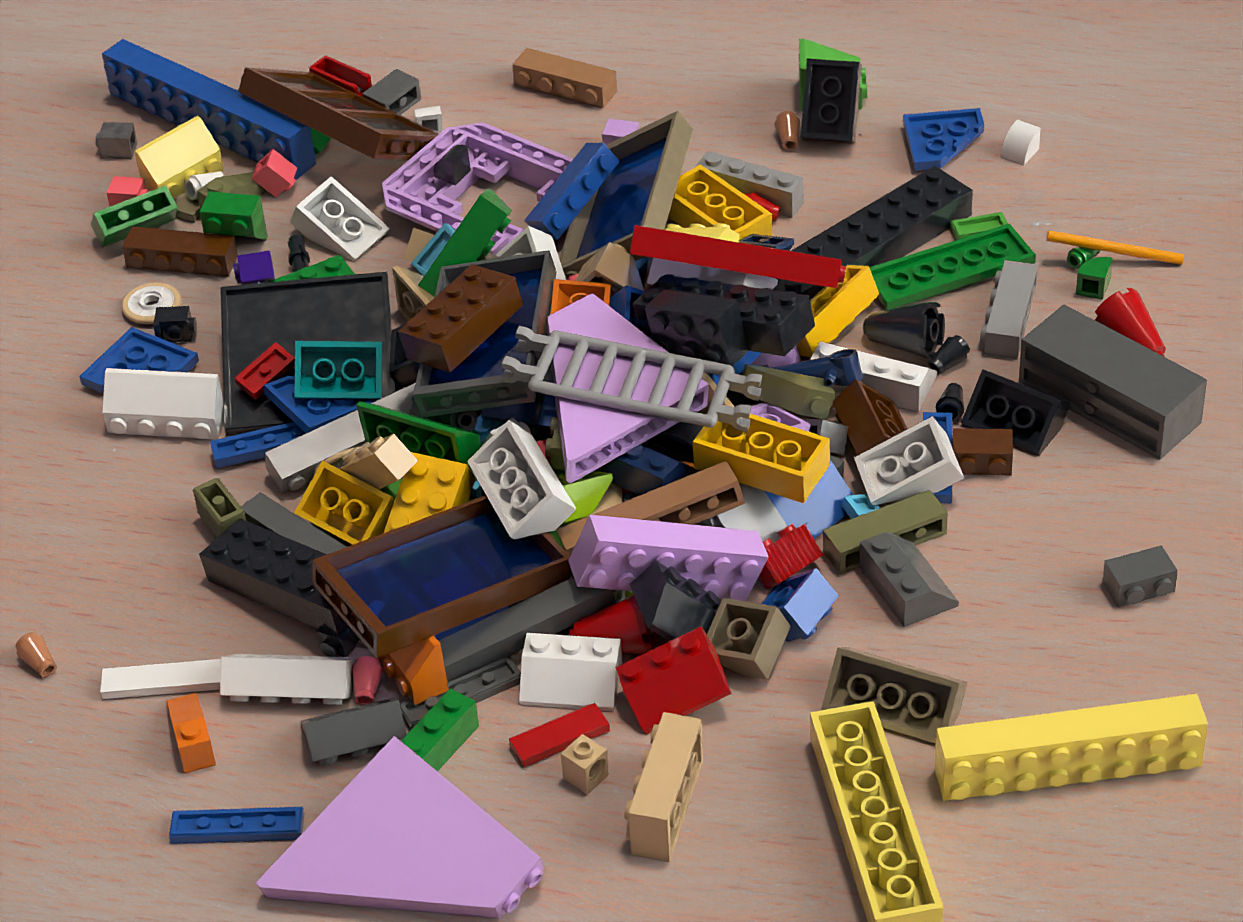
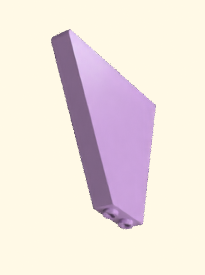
(599, 433)
(405, 844)

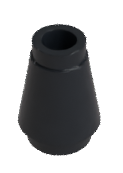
(949, 354)
(951, 401)

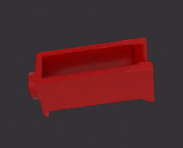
(342, 74)

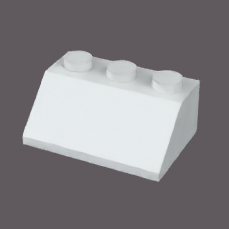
(569, 671)

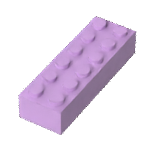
(618, 550)

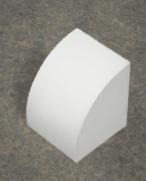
(430, 118)
(1021, 142)

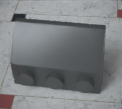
(904, 578)
(353, 730)

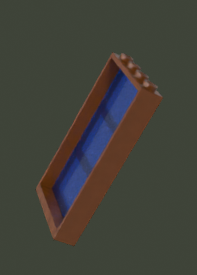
(436, 575)

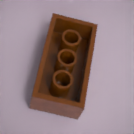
(460, 318)

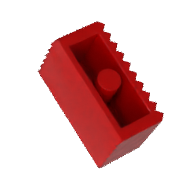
(788, 554)

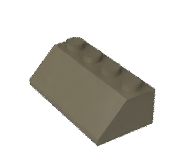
(904, 695)

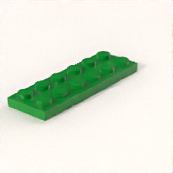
(949, 266)

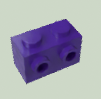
(254, 268)

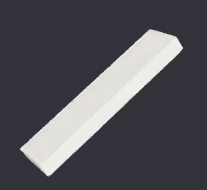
(161, 679)

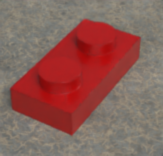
(265, 369)

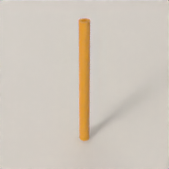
(1115, 247)

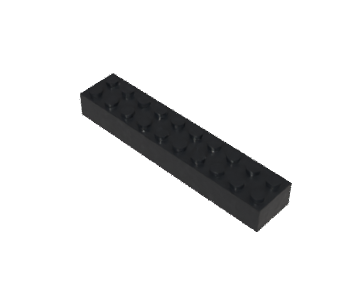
(890, 225)

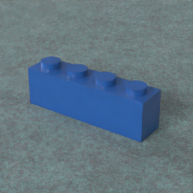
(572, 189)

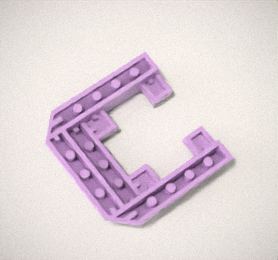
(492, 154)

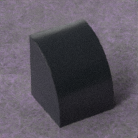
(453, 165)

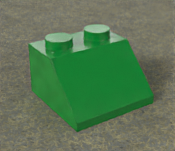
(233, 215)

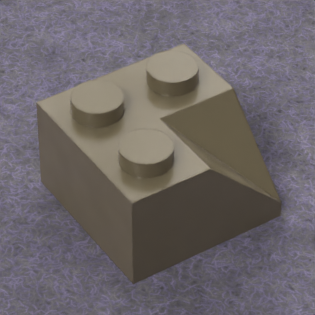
(748, 636)

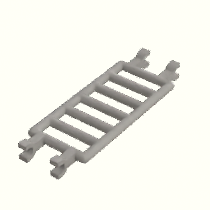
(715, 413)

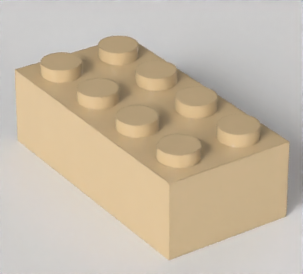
(664, 787)

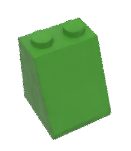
(814, 50)

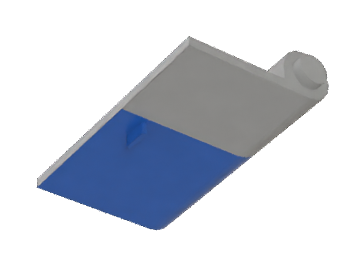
(772, 513)

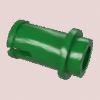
(1080, 255)

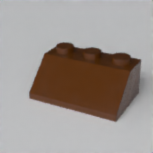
(868, 415)

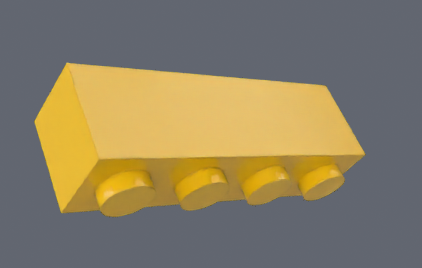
(838, 307)

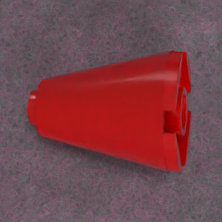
(1130, 317)
(621, 622)

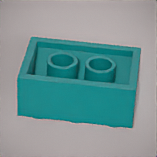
(338, 370)

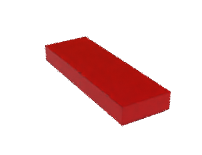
(558, 734)

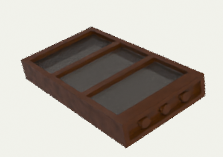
(336, 112)

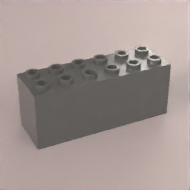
(1113, 381)

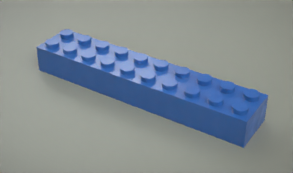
(182, 94)

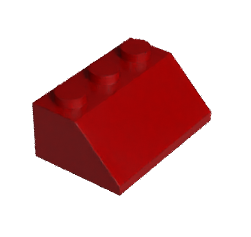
(673, 679)

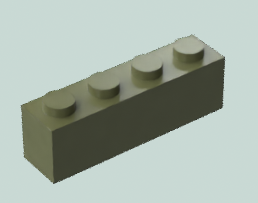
(912, 519)

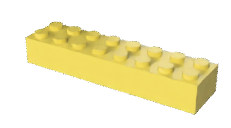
(1070, 747)
(874, 816)

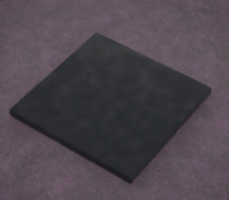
(291, 311)

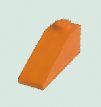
(191, 732)

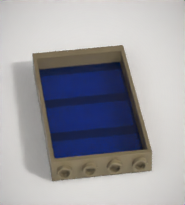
(633, 193)

